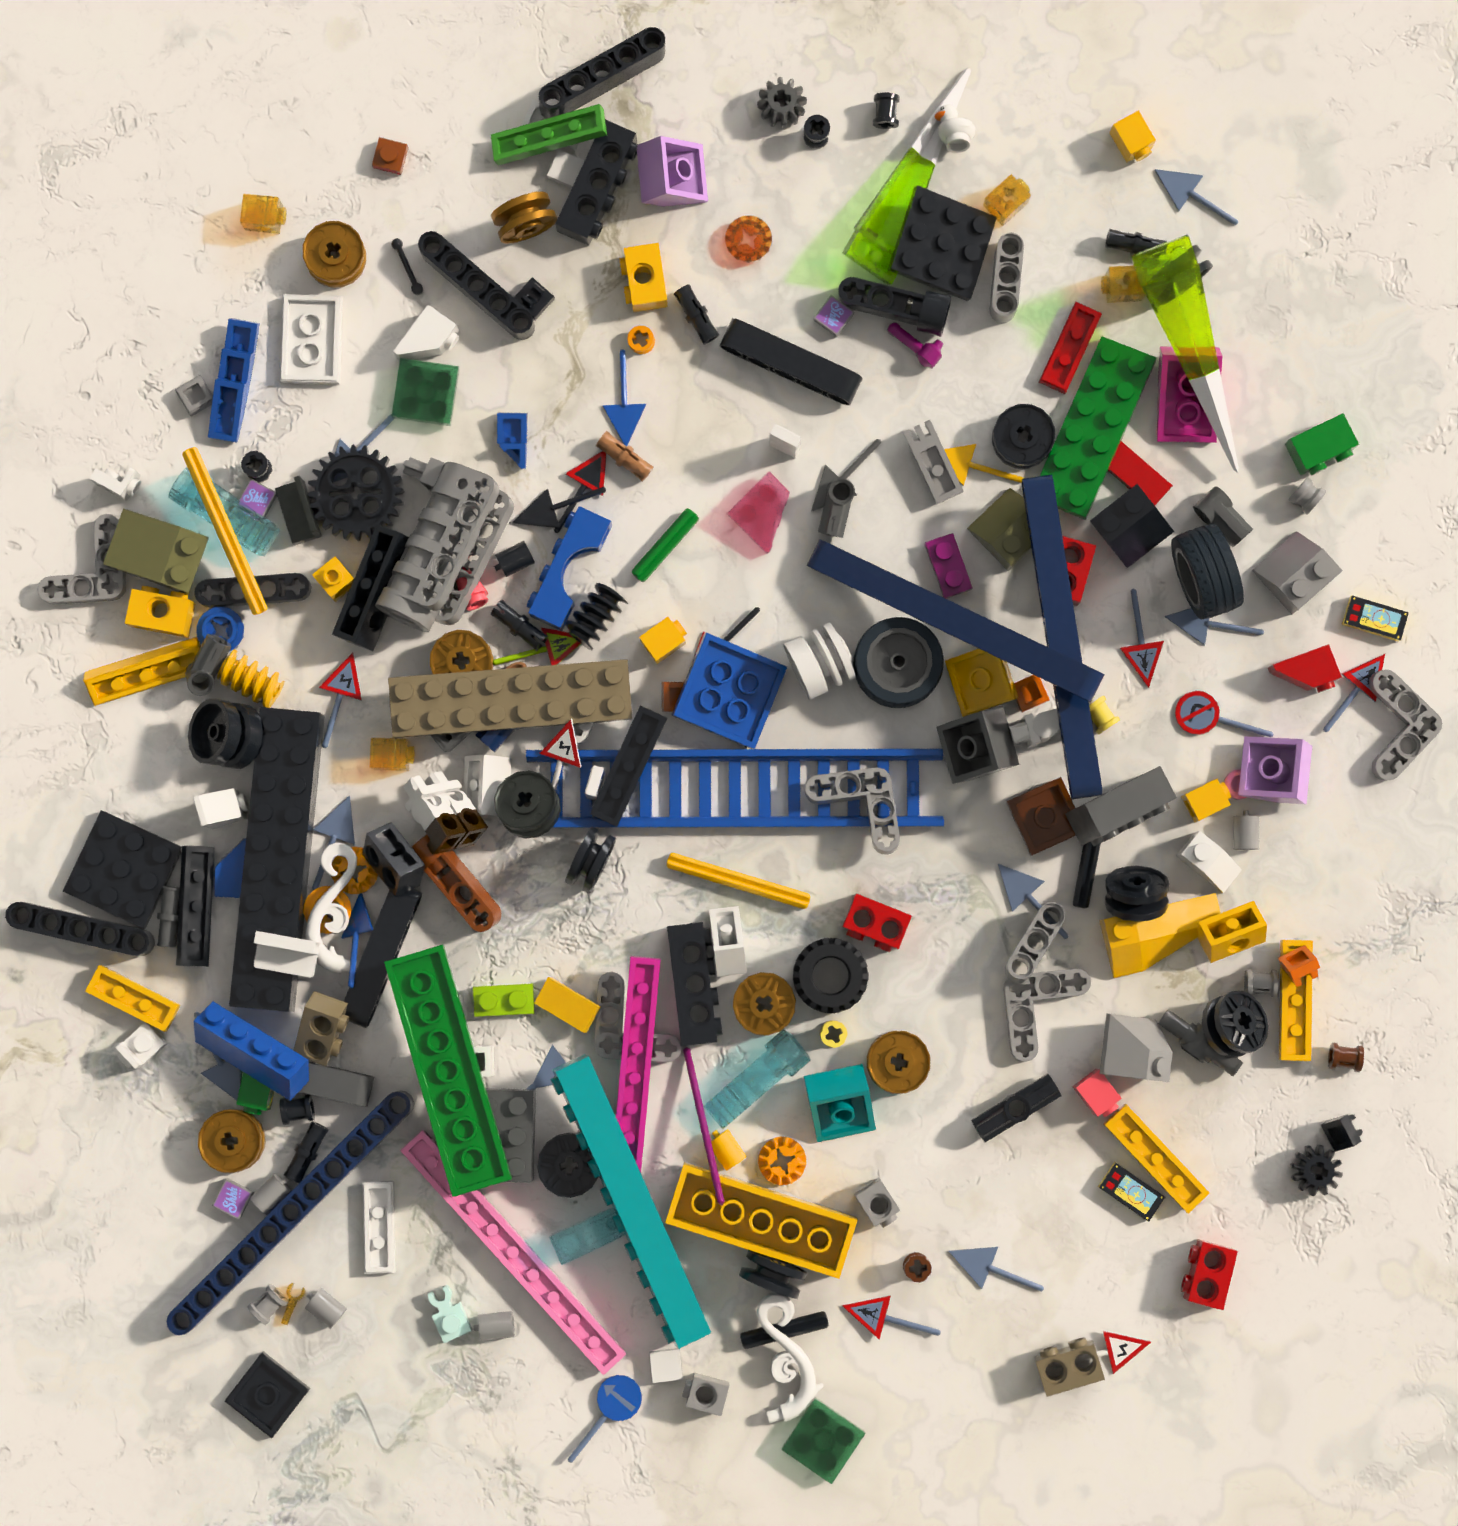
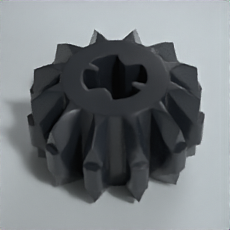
(1323, 1161)

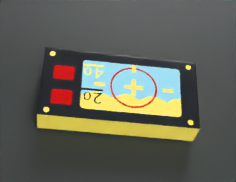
(1375, 618)
(1131, 1191)

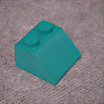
(840, 1102)

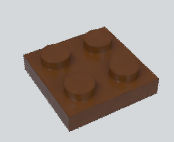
(1042, 815)

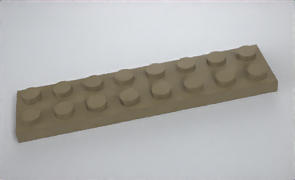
(509, 698)

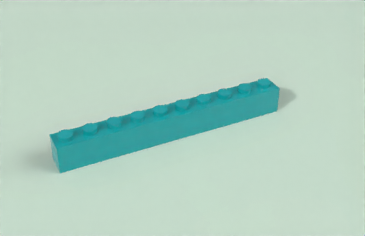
(631, 1201)

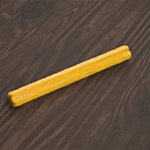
(738, 880)

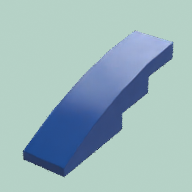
(233, 380)

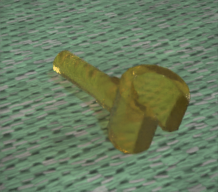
(291, 1303)

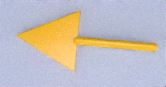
(961, 459)

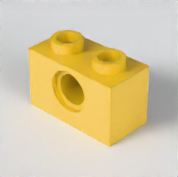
(648, 260)
(142, 612)
(1232, 931)

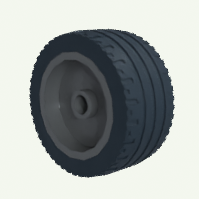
(1207, 571)
(892, 684)

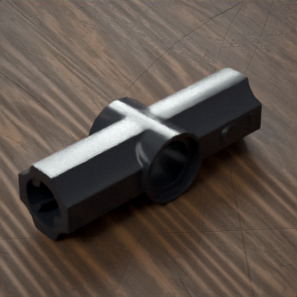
(1033, 1097)

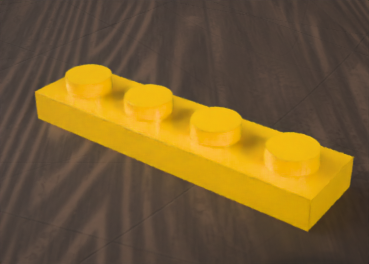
(1295, 1010)
(1156, 1158)

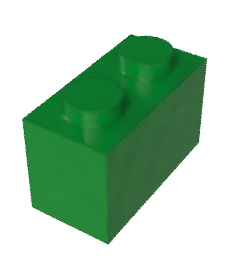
(1322, 444)

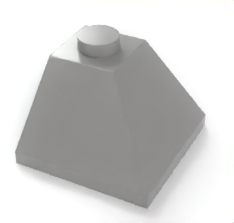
(1135, 1049)

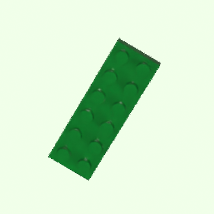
(1096, 424)

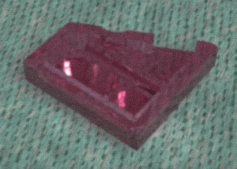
(761, 510)

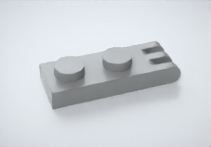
(934, 463)

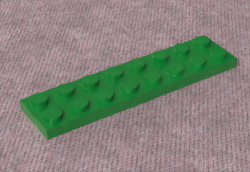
(448, 1070)

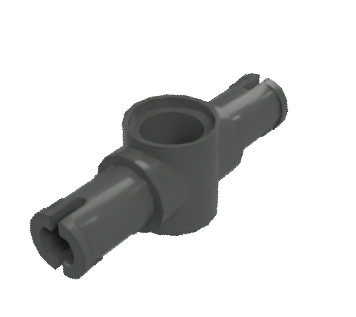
(1196, 1044)

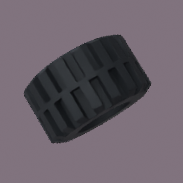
(857, 975)

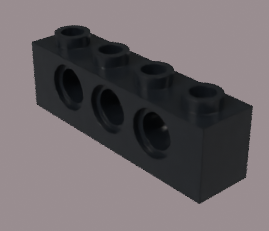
(586, 227)
(360, 618)
(679, 938)

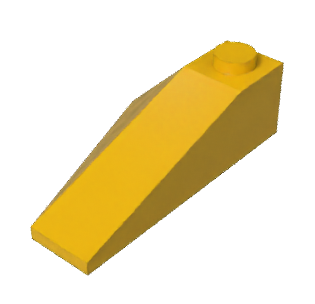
(1142, 944)

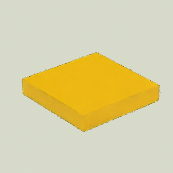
(980, 681)

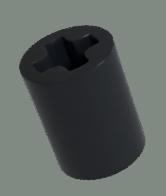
(514, 559)

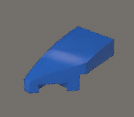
(513, 436)
(230, 871)

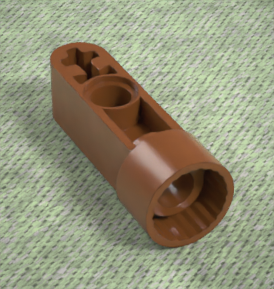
(452, 882)

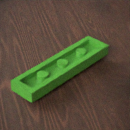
(548, 134)

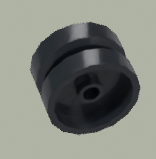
(225, 734)

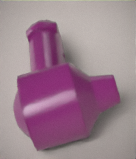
(927, 353)

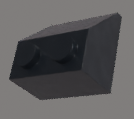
(1132, 526)

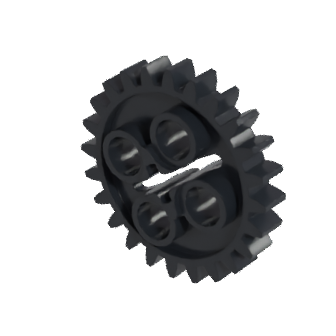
(355, 466)

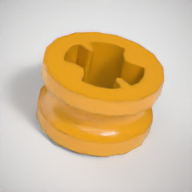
(637, 347)

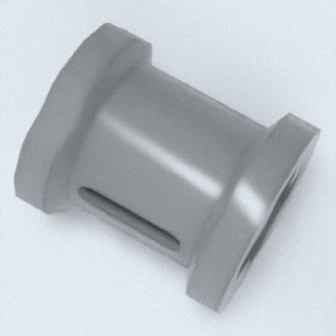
(1261, 983)
(267, 1304)

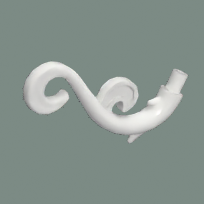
(328, 958)
(794, 1354)

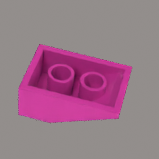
(1178, 408)

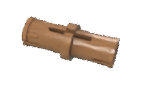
(624, 456)

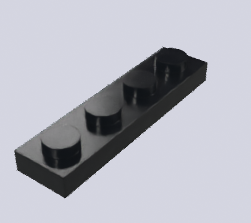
(628, 766)
(195, 906)

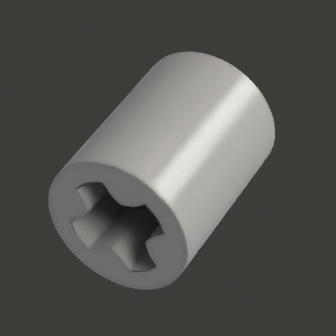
(1246, 832)
(271, 1193)
(325, 1307)
(495, 1325)

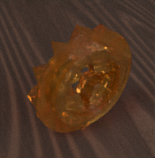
(752, 226)

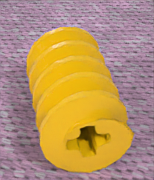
(250, 680)

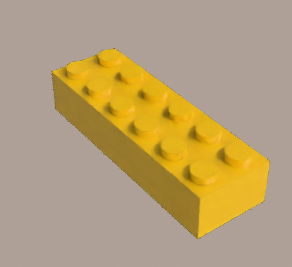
(762, 1221)

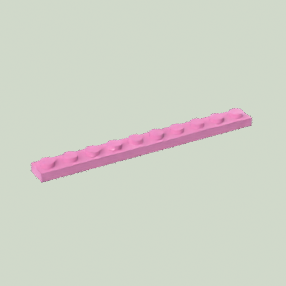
(518, 1258)

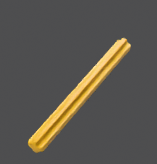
(224, 530)

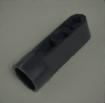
(927, 311)

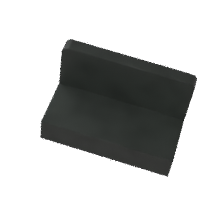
(297, 511)

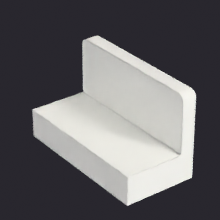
(482, 779)
(286, 954)

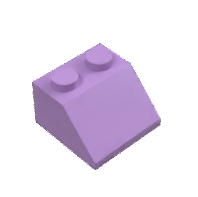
(671, 172)
(1275, 769)

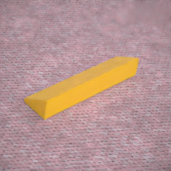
(140, 671)

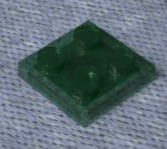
(425, 392)
(823, 1440)

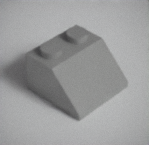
(1297, 571)

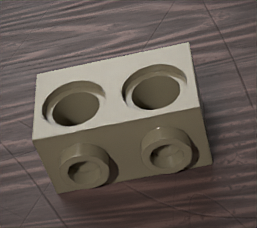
(320, 1028)
(1072, 1375)

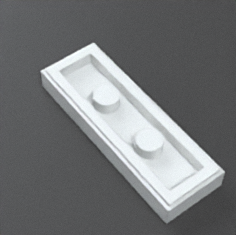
(379, 1227)

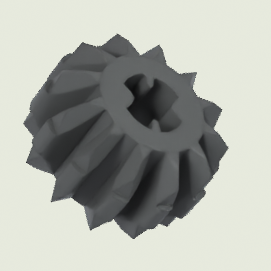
(792, 99)

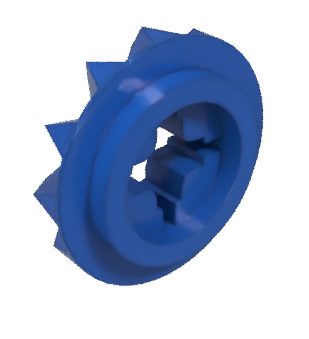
(221, 616)

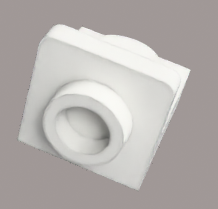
(111, 482)
(140, 1046)

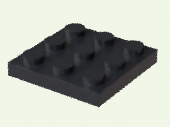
(942, 243)
(123, 869)

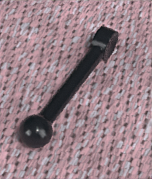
(416, 287)

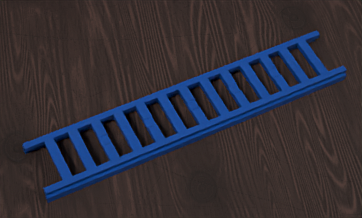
(735, 757)

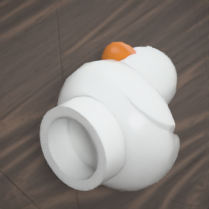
(954, 131)

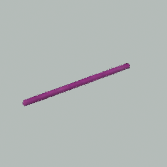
(703, 1126)

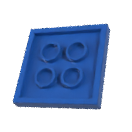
(729, 691)

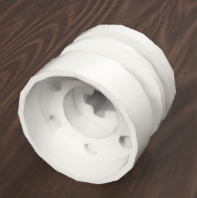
(820, 661)

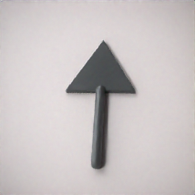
(840, 490)

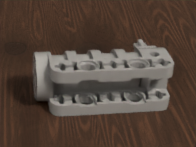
(443, 543)

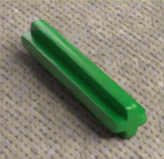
(665, 545)

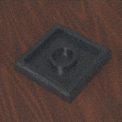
(267, 1394)

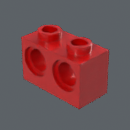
(1079, 571)
(878, 915)
(1217, 1275)

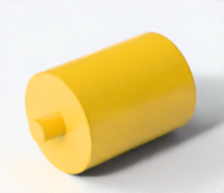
(727, 1149)

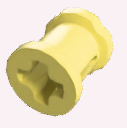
(1102, 715)
(836, 1025)

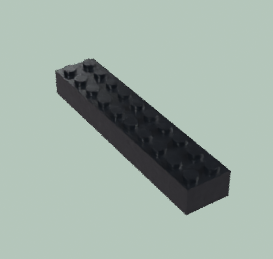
(277, 852)

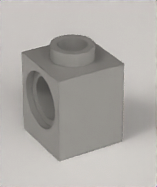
(873, 1190)
(716, 1403)

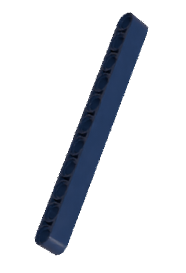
(956, 620)
(1061, 632)
(276, 1218)

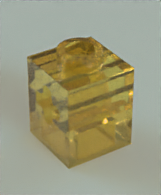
(1007, 210)
(262, 213)
(1115, 292)
(391, 754)

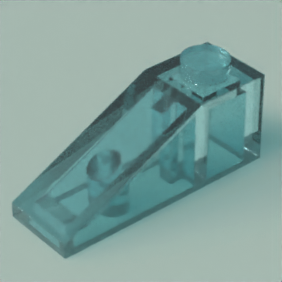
(585, 1236)

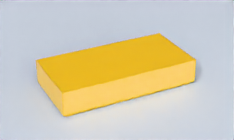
(567, 1004)

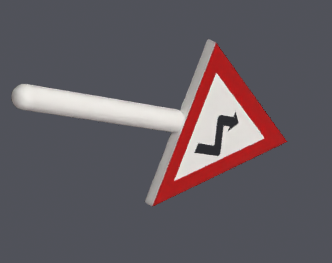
(564, 749)
(1119, 1348)

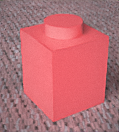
(1097, 1093)

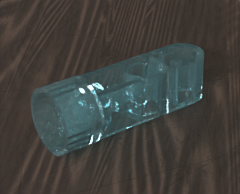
(250, 527)
(782, 1057)

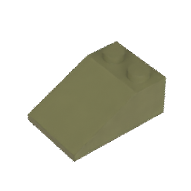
(156, 551)

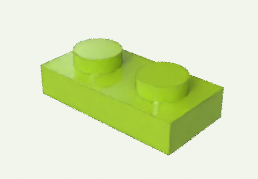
(503, 1000)

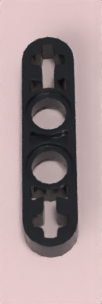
(289, 580)

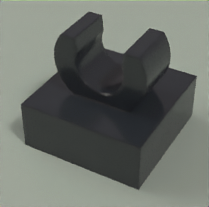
(534, 298)
(1342, 1132)

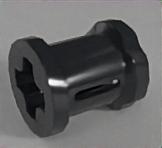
(886, 110)
(817, 122)
(248, 463)
(297, 1109)

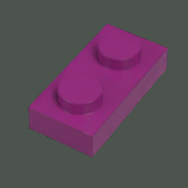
(948, 566)

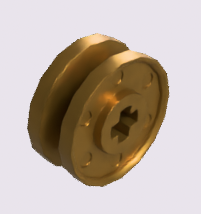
(524, 217)
(338, 237)
(460, 642)
(767, 1021)
(912, 1051)
(223, 1156)

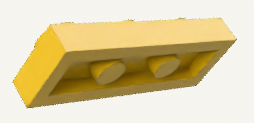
(132, 998)

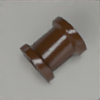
(1346, 1057)
(909, 1262)

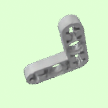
(96, 580)
(1411, 719)
(871, 794)
(1025, 1002)
(615, 1030)

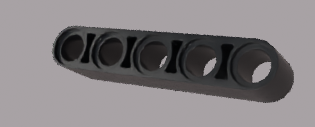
(607, 61)
(466, 275)
(791, 361)
(66, 928)
(382, 946)

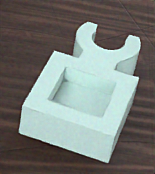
(450, 1319)

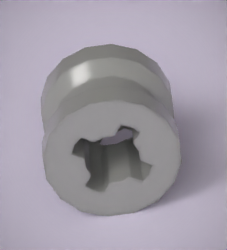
(1307, 495)

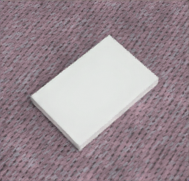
(311, 339)

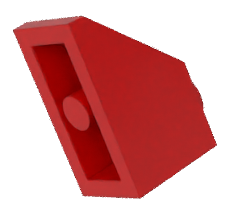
(1309, 669)

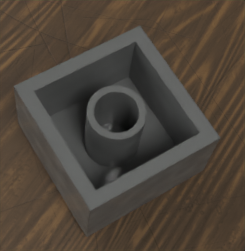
(977, 745)

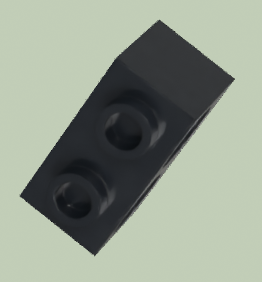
(393, 859)

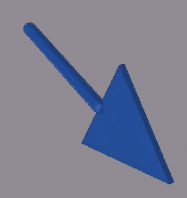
(624, 416)
(358, 924)

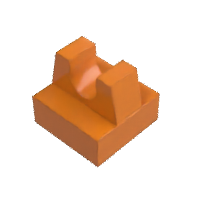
(1030, 693)
(1299, 963)

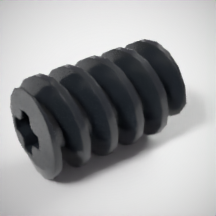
(594, 614)

